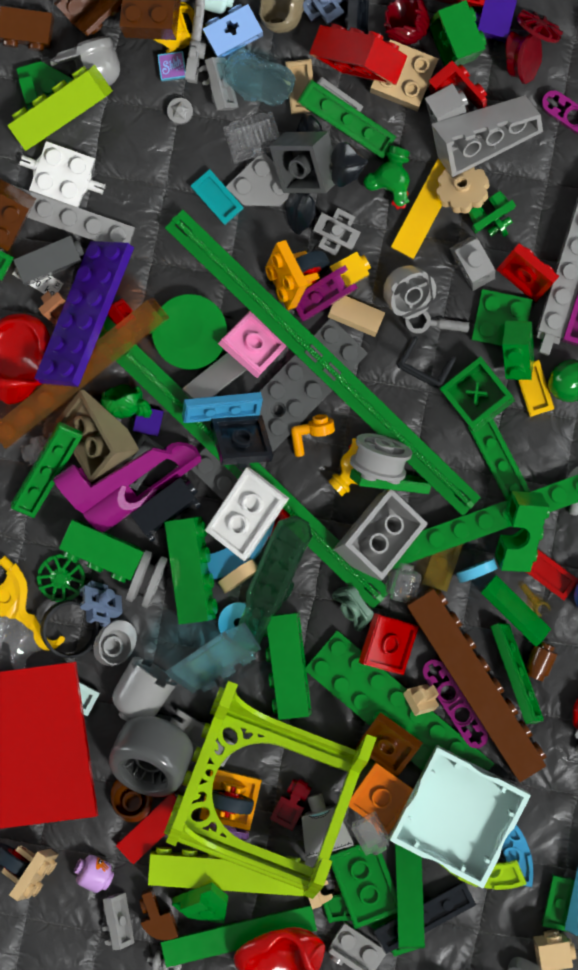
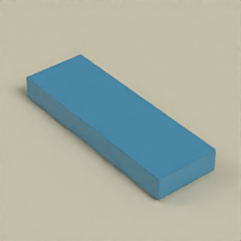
(221, 407)

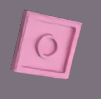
(252, 344)

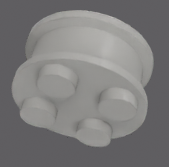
(380, 458)

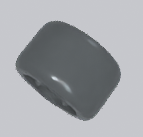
(151, 756)

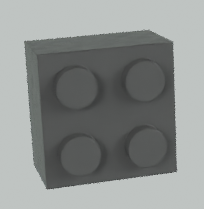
(303, 161)

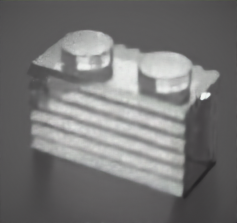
(251, 136)

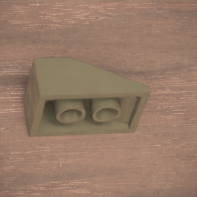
(105, 440)

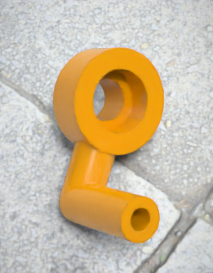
(319, 426)

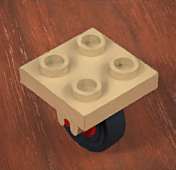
(26, 869)

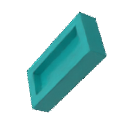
(217, 197)

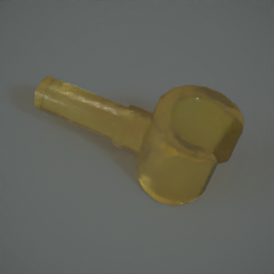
(534, 599)

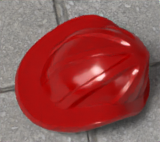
(21, 352)
(281, 950)

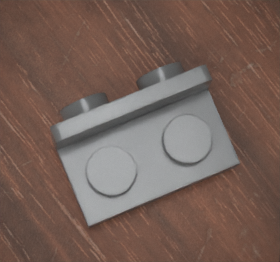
(355, 949)

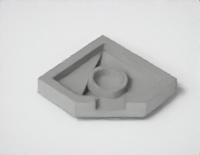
(258, 184)

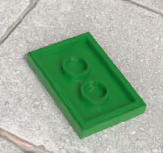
(364, 885)

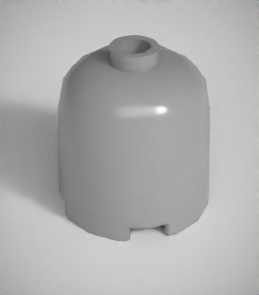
(141, 690)

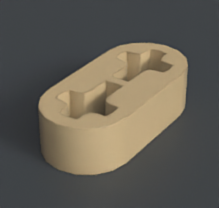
(238, 576)

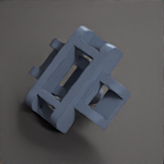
(328, 13)
(103, 598)

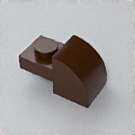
(158, 923)

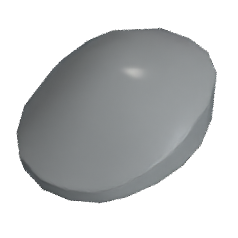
(115, 643)

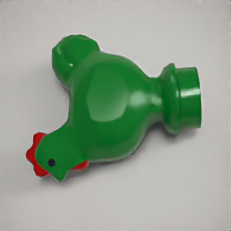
(392, 177)

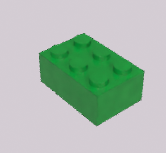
(101, 550)

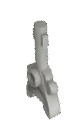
(196, 48)

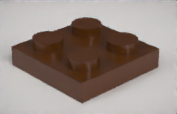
(393, 744)

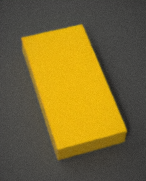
(536, 392)

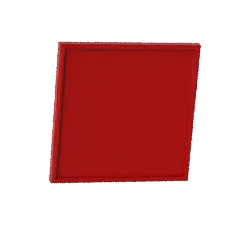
(43, 747)

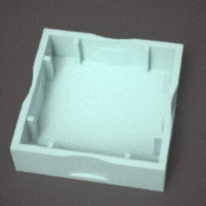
(459, 816)

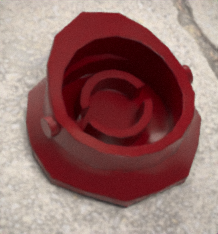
(523, 56)

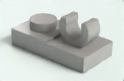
(222, 94)
(118, 921)

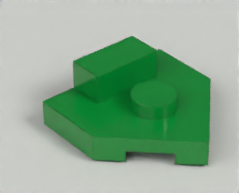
(38, 79)
(203, 903)

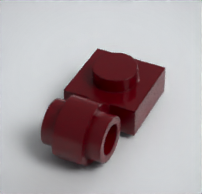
(288, 810)

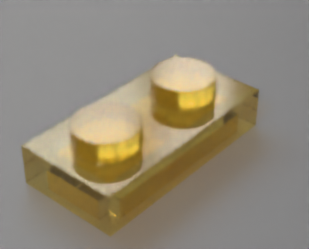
(441, 568)

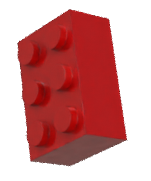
(358, 53)

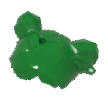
(125, 402)

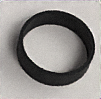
(48, 613)

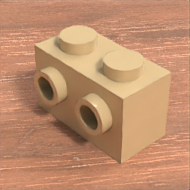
(554, 950)

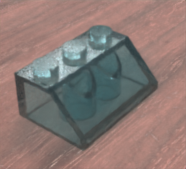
(215, 659)

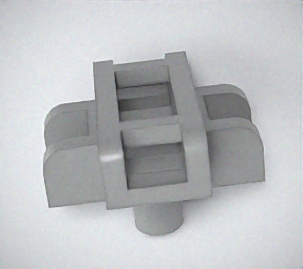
(337, 231)

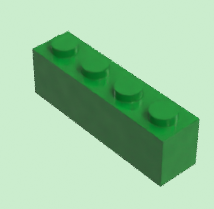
(190, 570)
(288, 666)

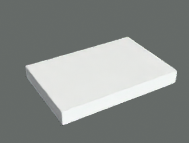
(246, 514)

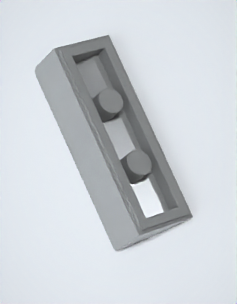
(214, 378)

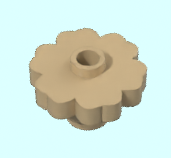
(463, 190)

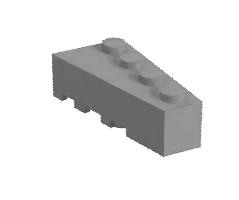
(484, 133)

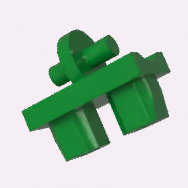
(501, 206)

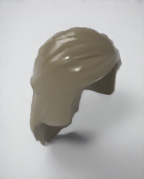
(281, 15)

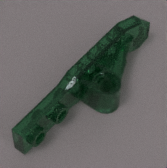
(274, 575)

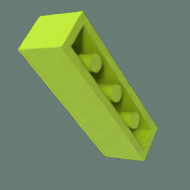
(60, 107)

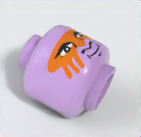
(93, 873)

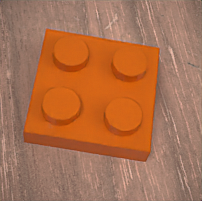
(381, 793)

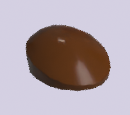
(129, 804)

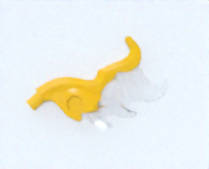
(18, 626)

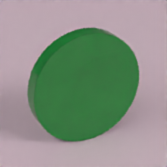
(191, 332)

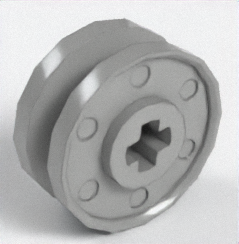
(146, 579)

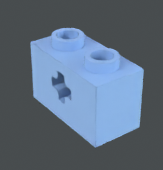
(226, 43)

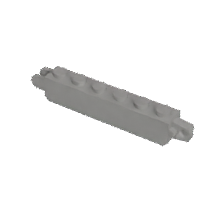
(562, 293)

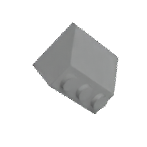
(380, 535)

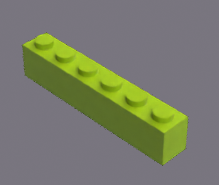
(195, 870)

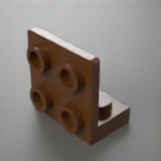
(88, 14)

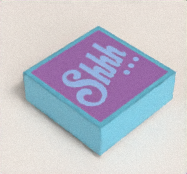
(171, 66)

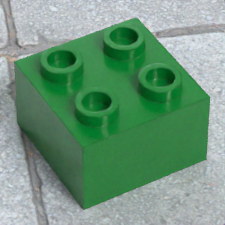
(457, 34)
(477, 394)

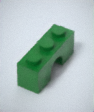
(519, 550)

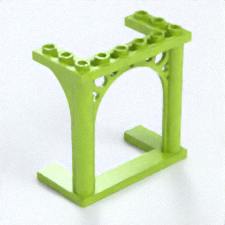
(235, 714)

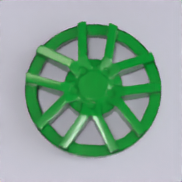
(60, 578)

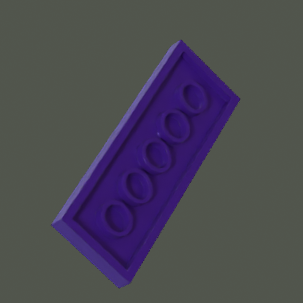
(84, 313)

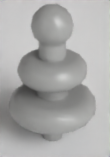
(159, 961)

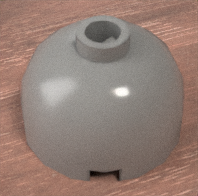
(409, 291)

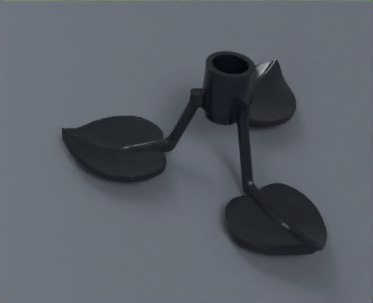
(345, 168)

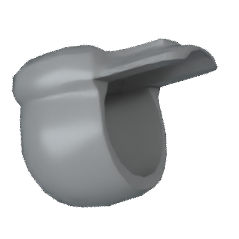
(92, 52)

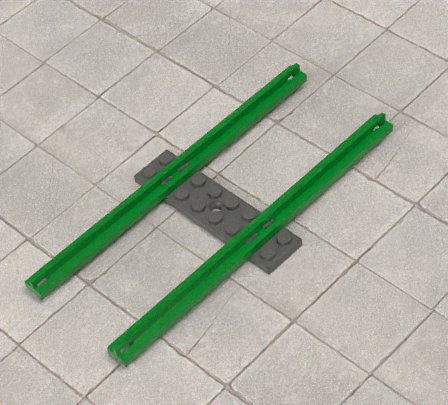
(318, 367)

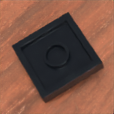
(241, 440)

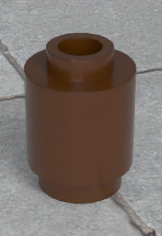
(540, 661)

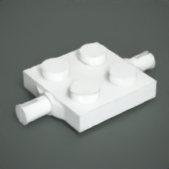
(62, 174)

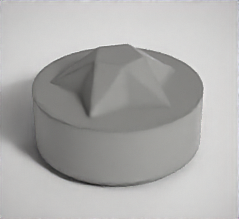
(180, 111)

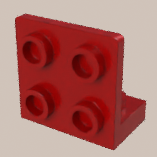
(458, 76)

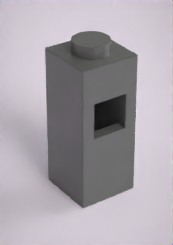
(49, 260)

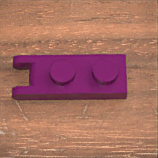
(324, 294)

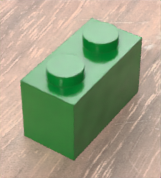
(518, 350)

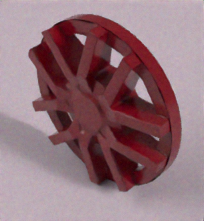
(539, 26)

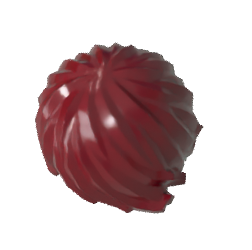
(406, 21)

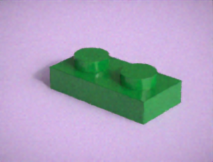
(558, 902)

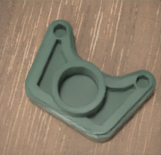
(353, 607)

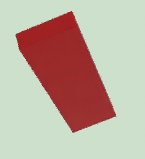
(148, 831)

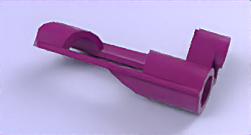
(112, 497)

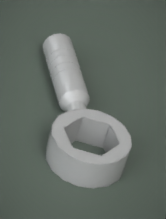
(440, 323)

